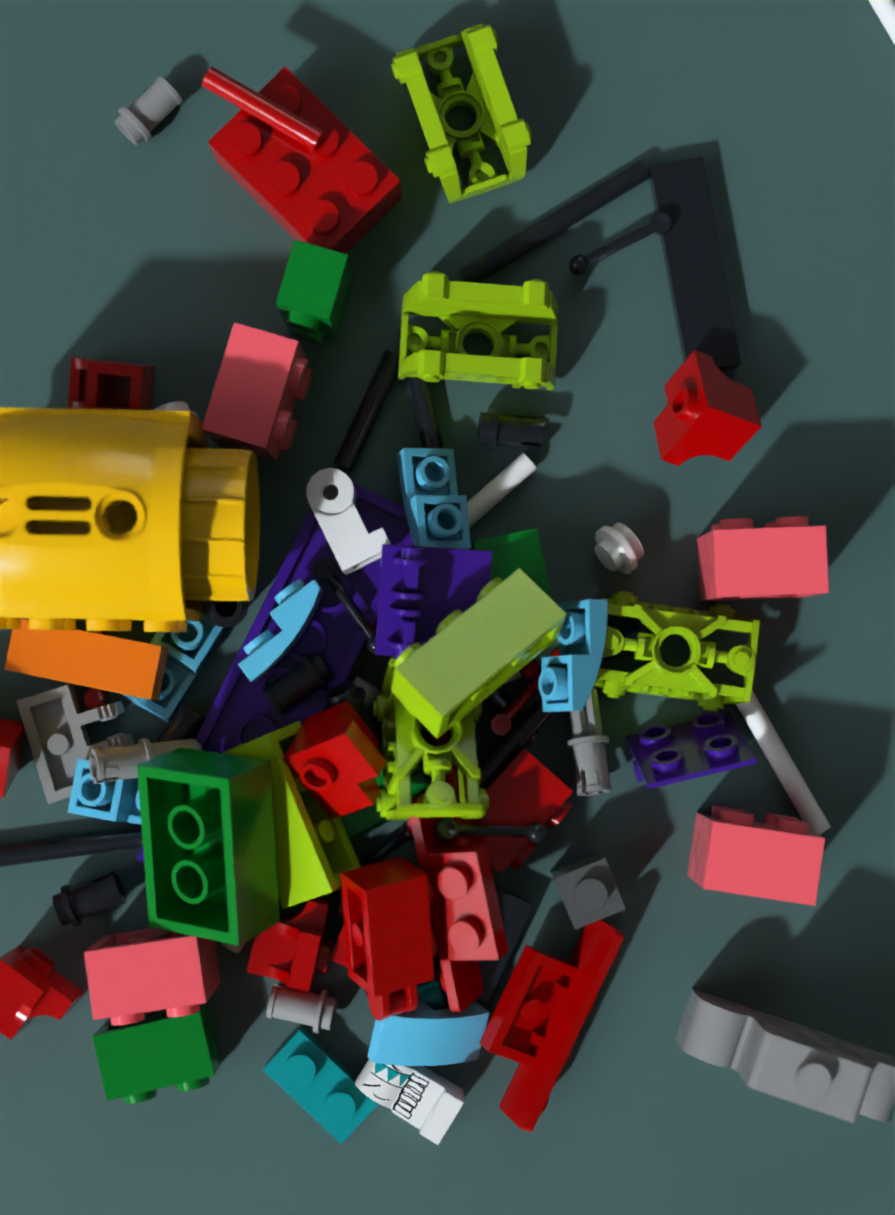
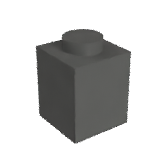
(588, 890)

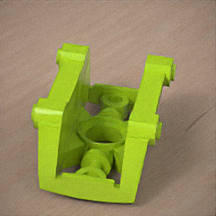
(484, 95)
(483, 310)
(685, 680)
(404, 750)

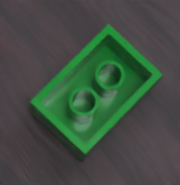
(209, 844)

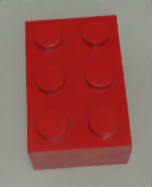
(315, 195)

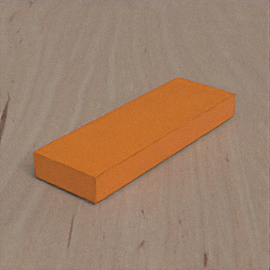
(88, 660)

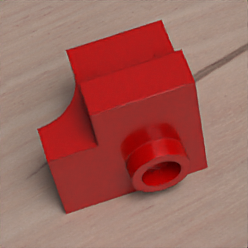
(110, 385)
(704, 413)
(337, 760)
(294, 946)
(32, 989)

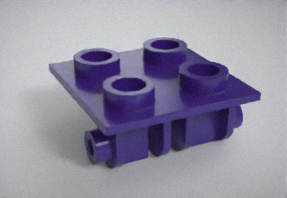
(422, 589)
(689, 749)

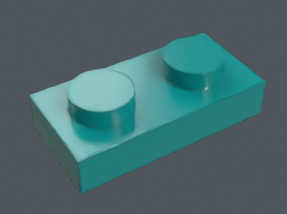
(320, 1084)

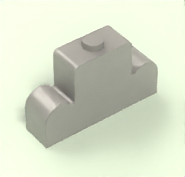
(789, 1059)

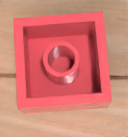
(257, 392)
(762, 563)
(755, 857)
(150, 973)

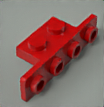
(463, 910)
(544, 1014)

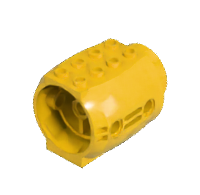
(121, 519)

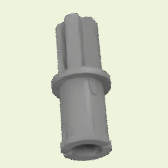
(589, 749)
(122, 761)

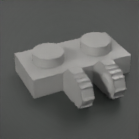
(60, 736)

